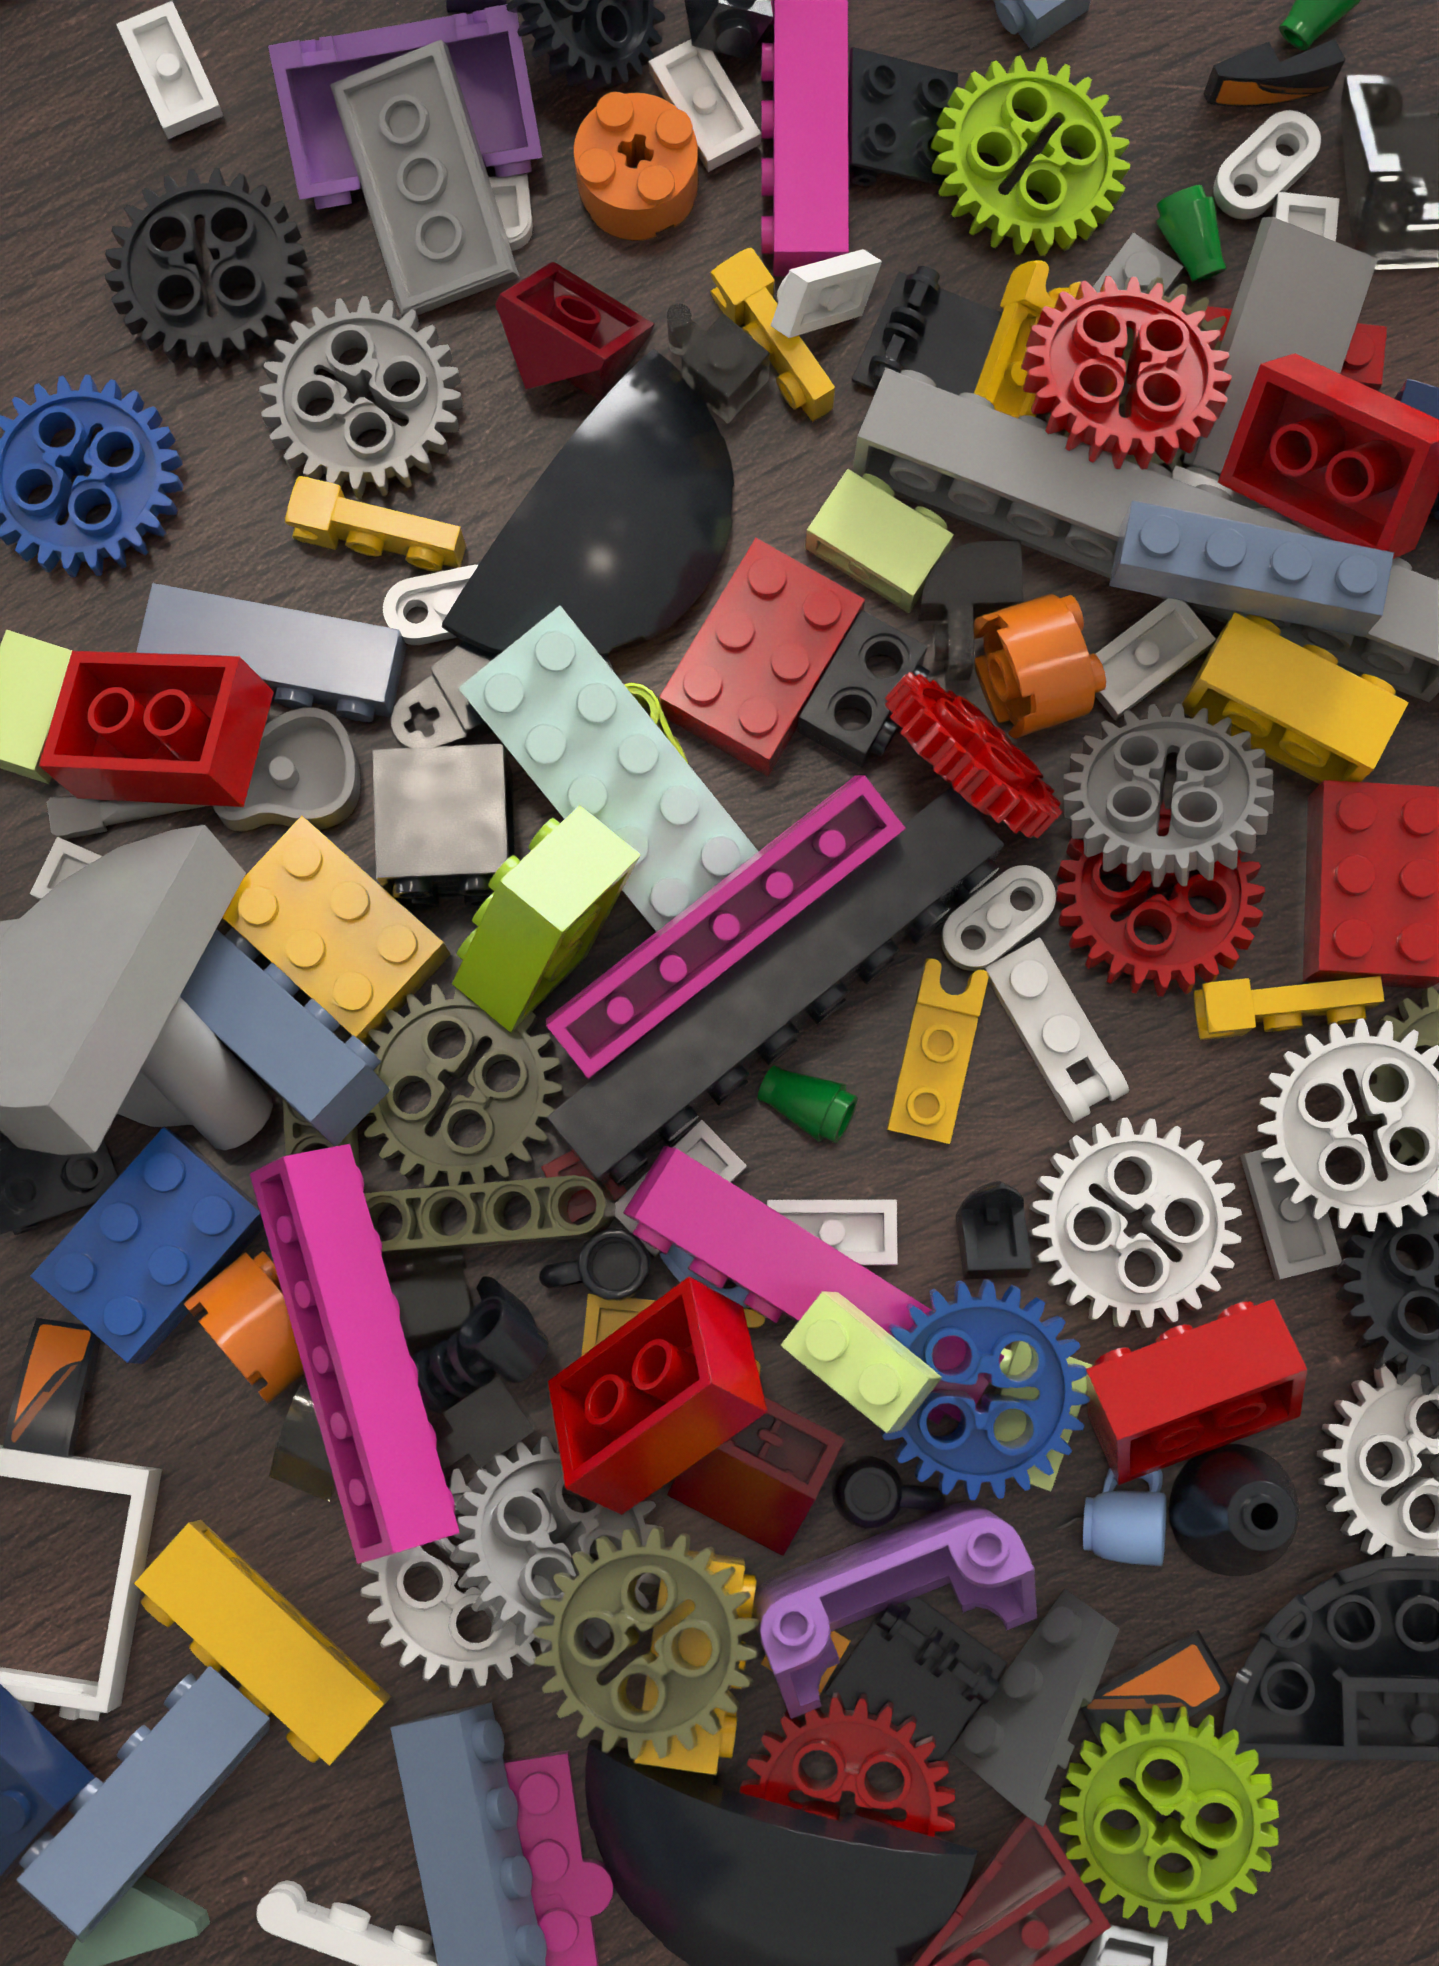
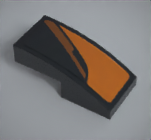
(1261, 80)
(52, 1388)
(1170, 1678)

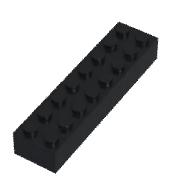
(776, 988)

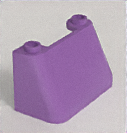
(488, 67)
(953, 1546)

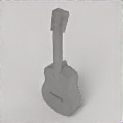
(300, 770)

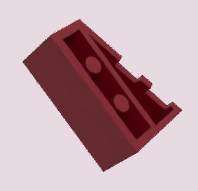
(1018, 1908)

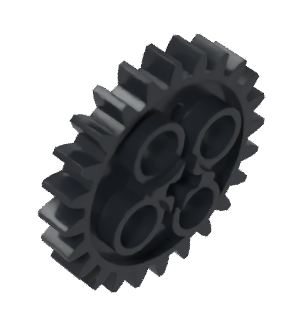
(592, 39)
(153, 277)
(1387, 1289)

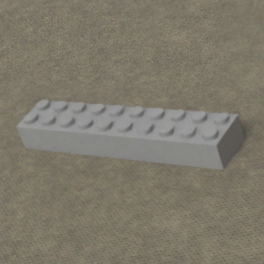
(1029, 488)

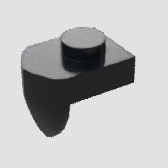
(993, 1233)

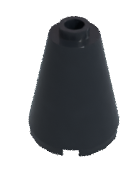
(1233, 1510)

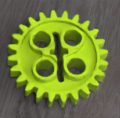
(985, 122)
(1207, 1775)

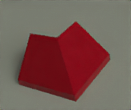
(569, 331)

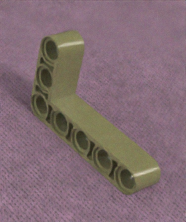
(483, 1203)

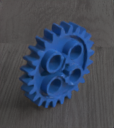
(132, 490)
(986, 1328)

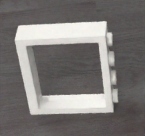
(77, 1696)

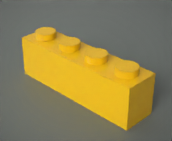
(261, 1642)

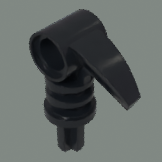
(492, 1339)

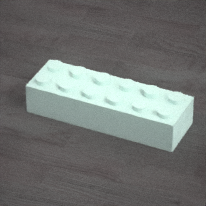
(600, 750)

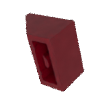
(762, 1477)

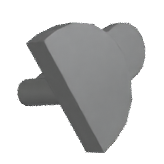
(99, 1009)

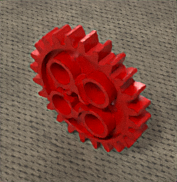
(1182, 377)
(973, 755)
(1191, 938)
(856, 1744)

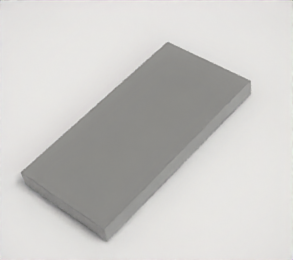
(424, 179)
(1293, 298)

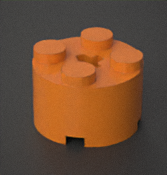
(640, 133)
(1037, 664)
(251, 1322)

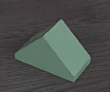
(140, 1922)

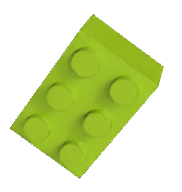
(542, 916)

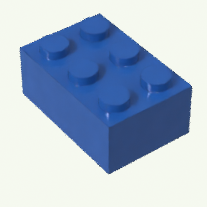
(150, 1246)

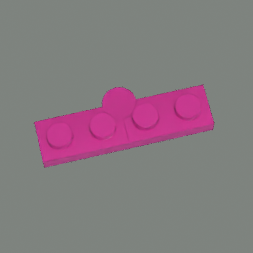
(564, 1884)

